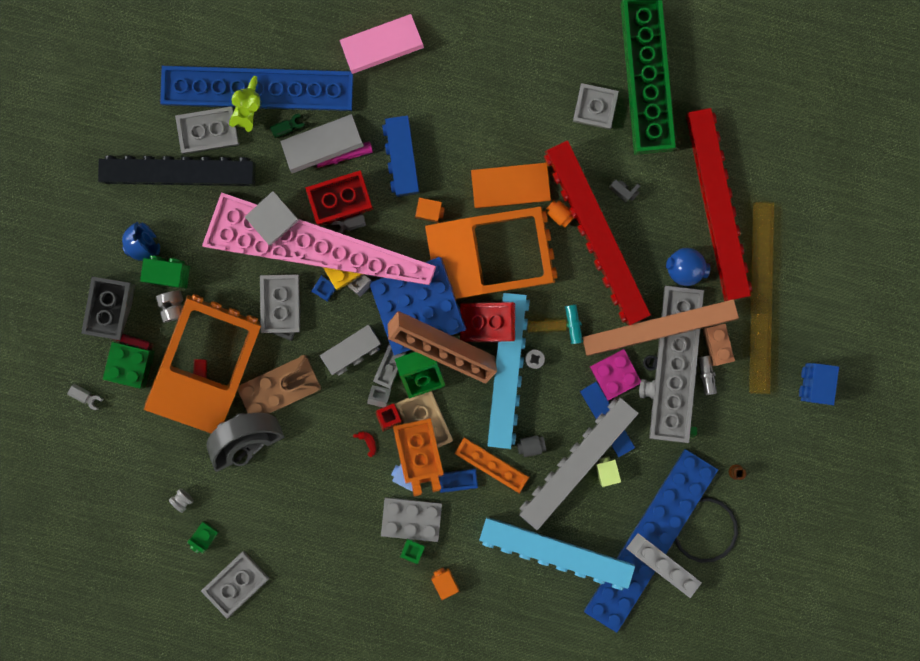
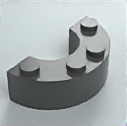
(239, 432)

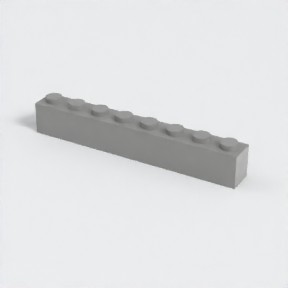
(578, 463)

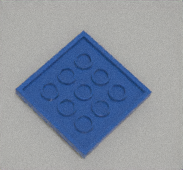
(430, 303)

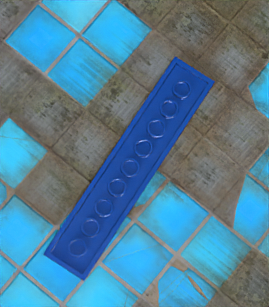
(275, 87)
(660, 527)

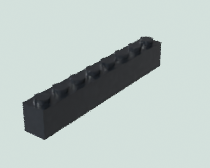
(176, 172)

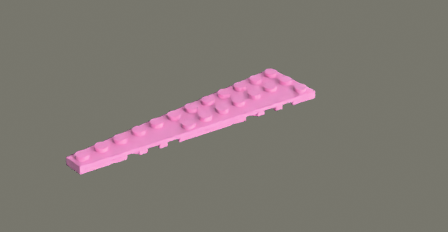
(309, 245)

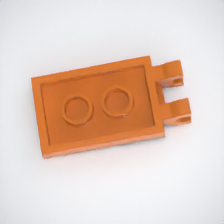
(418, 454)

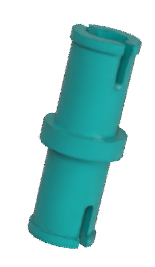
(573, 324)

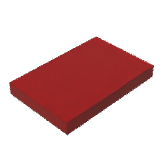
(488, 322)

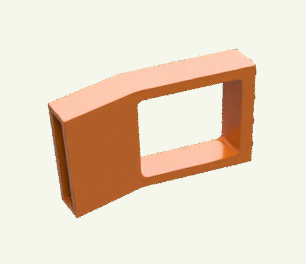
(458, 247)
(192, 397)

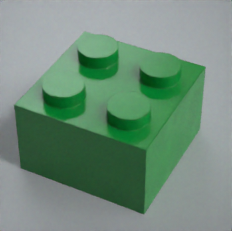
(160, 272)
(128, 365)
(419, 374)

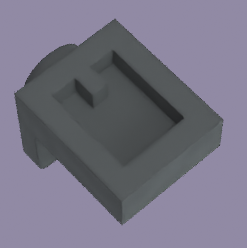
(622, 191)

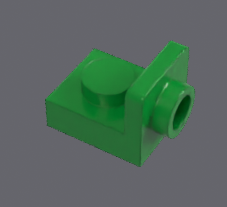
(202, 538)

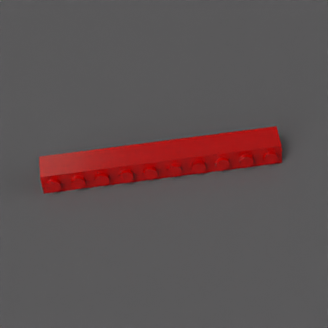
(718, 205)
(597, 233)

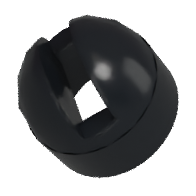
(647, 360)

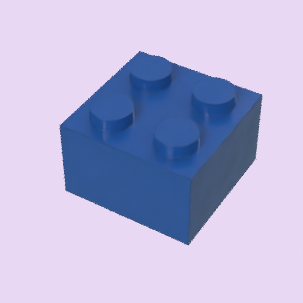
(819, 383)

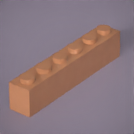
(441, 347)

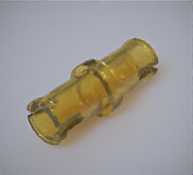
(546, 325)

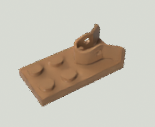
(279, 387)

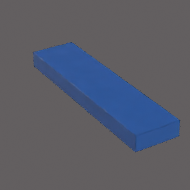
(598, 404)

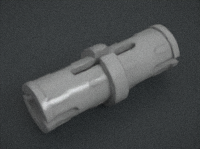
(707, 375)

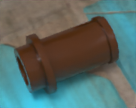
(732, 472)

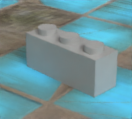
(351, 350)

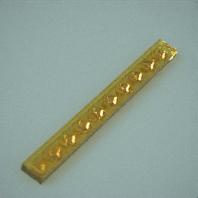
(761, 298)

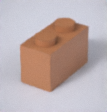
(718, 344)

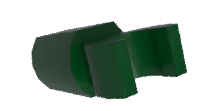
(286, 126)

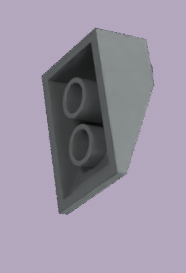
(107, 308)

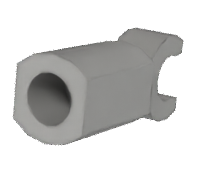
(84, 396)

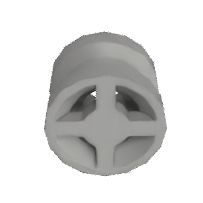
(534, 359)
(647, 389)
(181, 500)

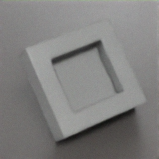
(360, 285)
(378, 396)

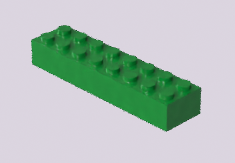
(647, 76)

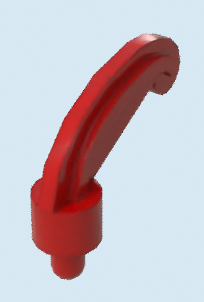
(369, 441)

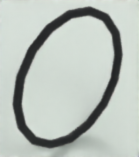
(733, 540)

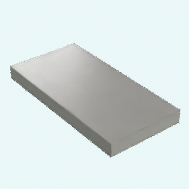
(321, 143)

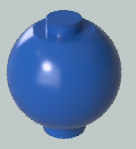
(687, 267)

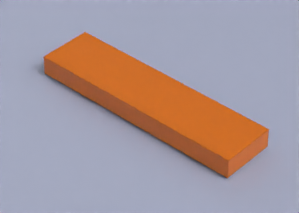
(491, 465)

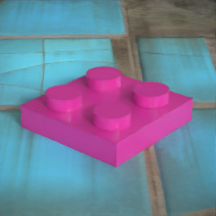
(615, 374)

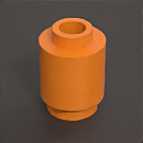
(559, 213)

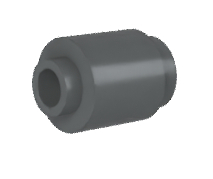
(531, 446)

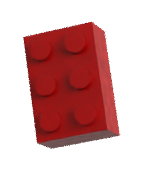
(339, 198)

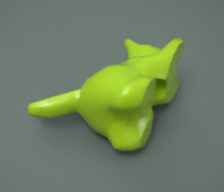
(246, 103)

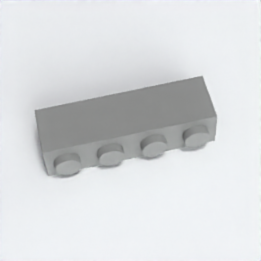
(663, 565)

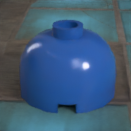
(139, 242)

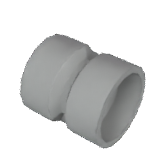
(171, 305)

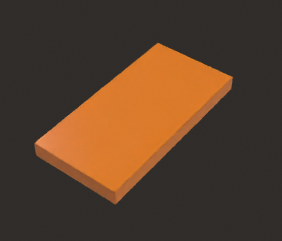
(510, 185)

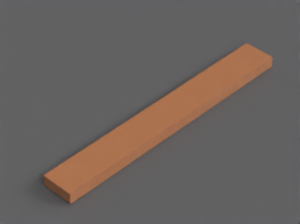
(660, 327)

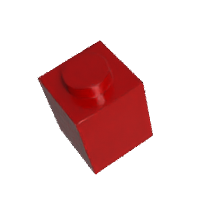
(388, 417)

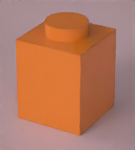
(429, 210)
(444, 583)

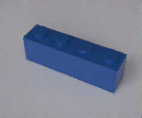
(402, 156)

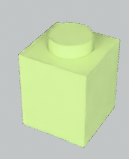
(607, 471)

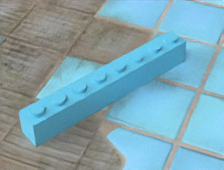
(507, 379)
(557, 552)

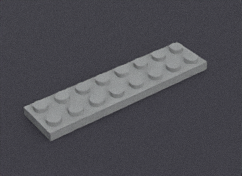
(676, 371)

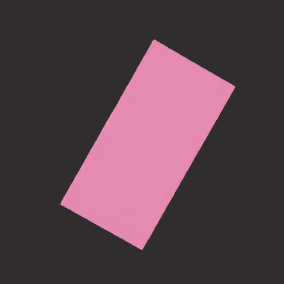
(381, 44)

